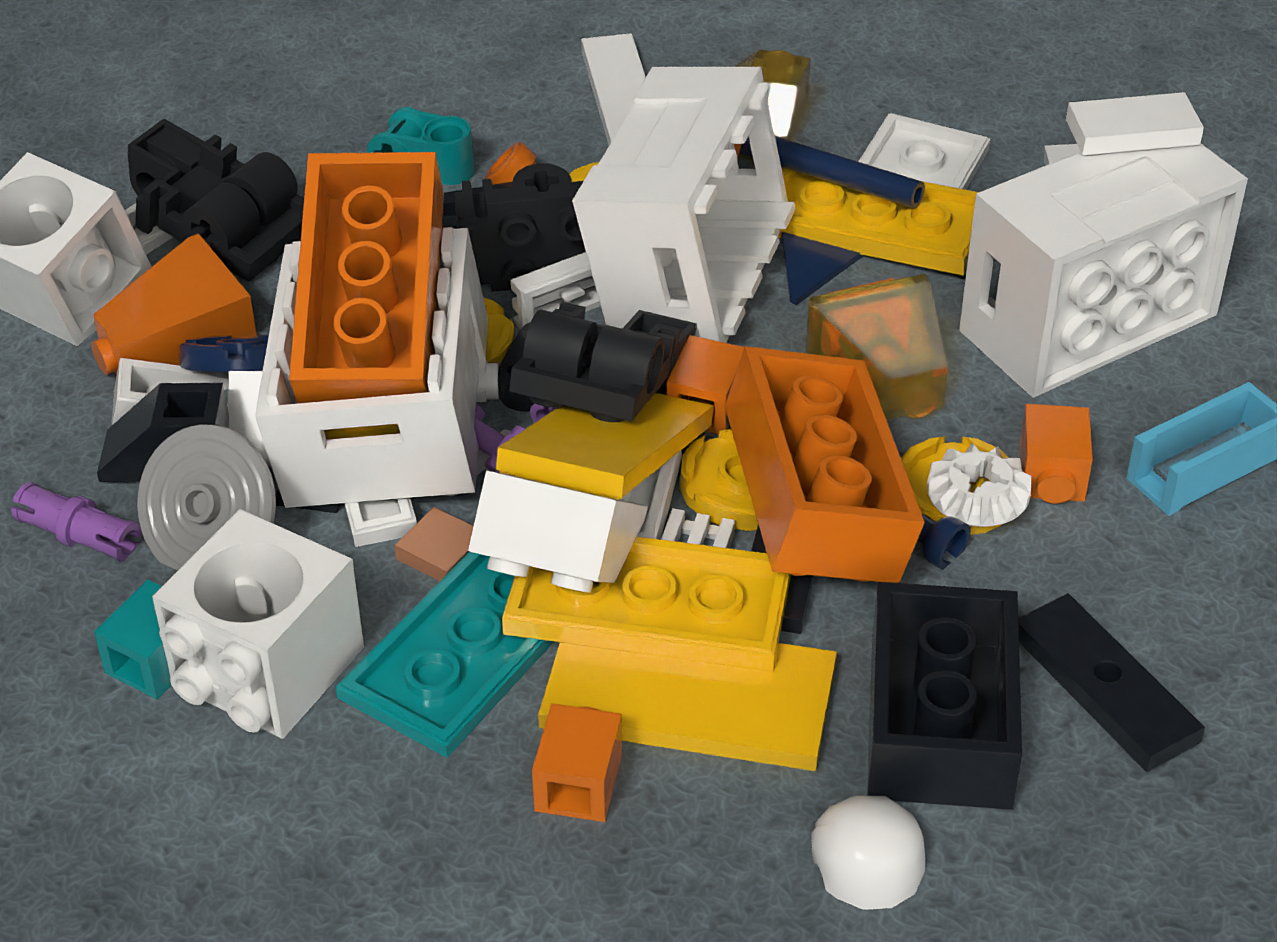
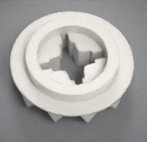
(990, 504)

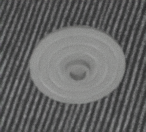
(197, 486)

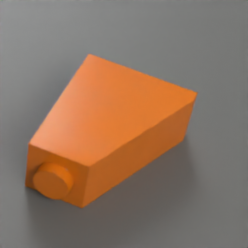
(173, 301)

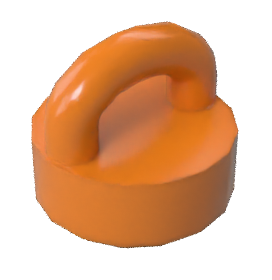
(510, 162)

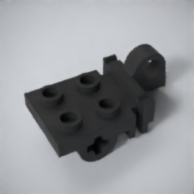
(203, 190)
(520, 225)
(597, 364)

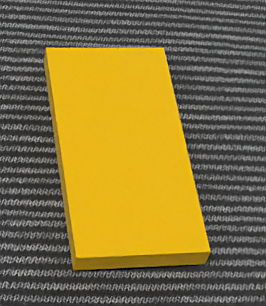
(929, 236)
(601, 456)
(664, 603)
(703, 705)

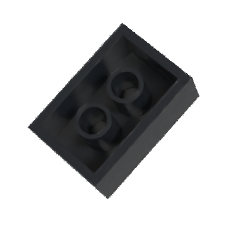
(945, 696)

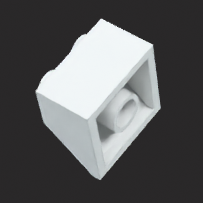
(553, 529)

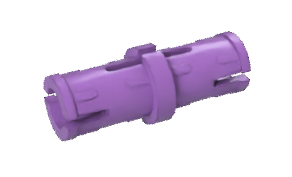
(76, 521)

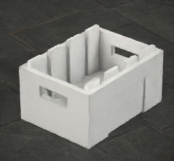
(670, 210)
(1098, 259)
(436, 428)

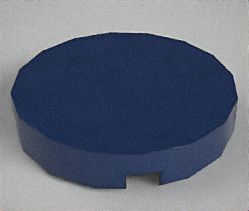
(224, 353)

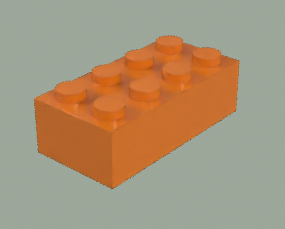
(367, 275)
(822, 467)

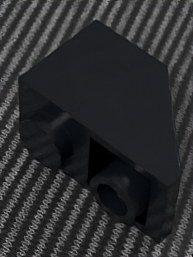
(153, 420)

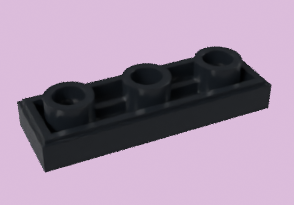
(1109, 682)

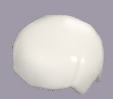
(869, 852)

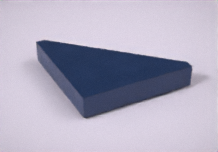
(812, 264)

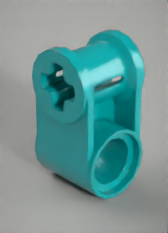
(430, 133)

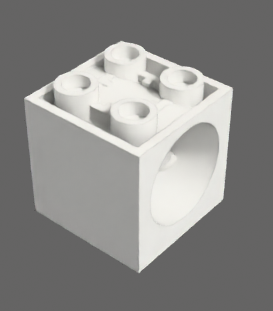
(63, 248)
(259, 623)

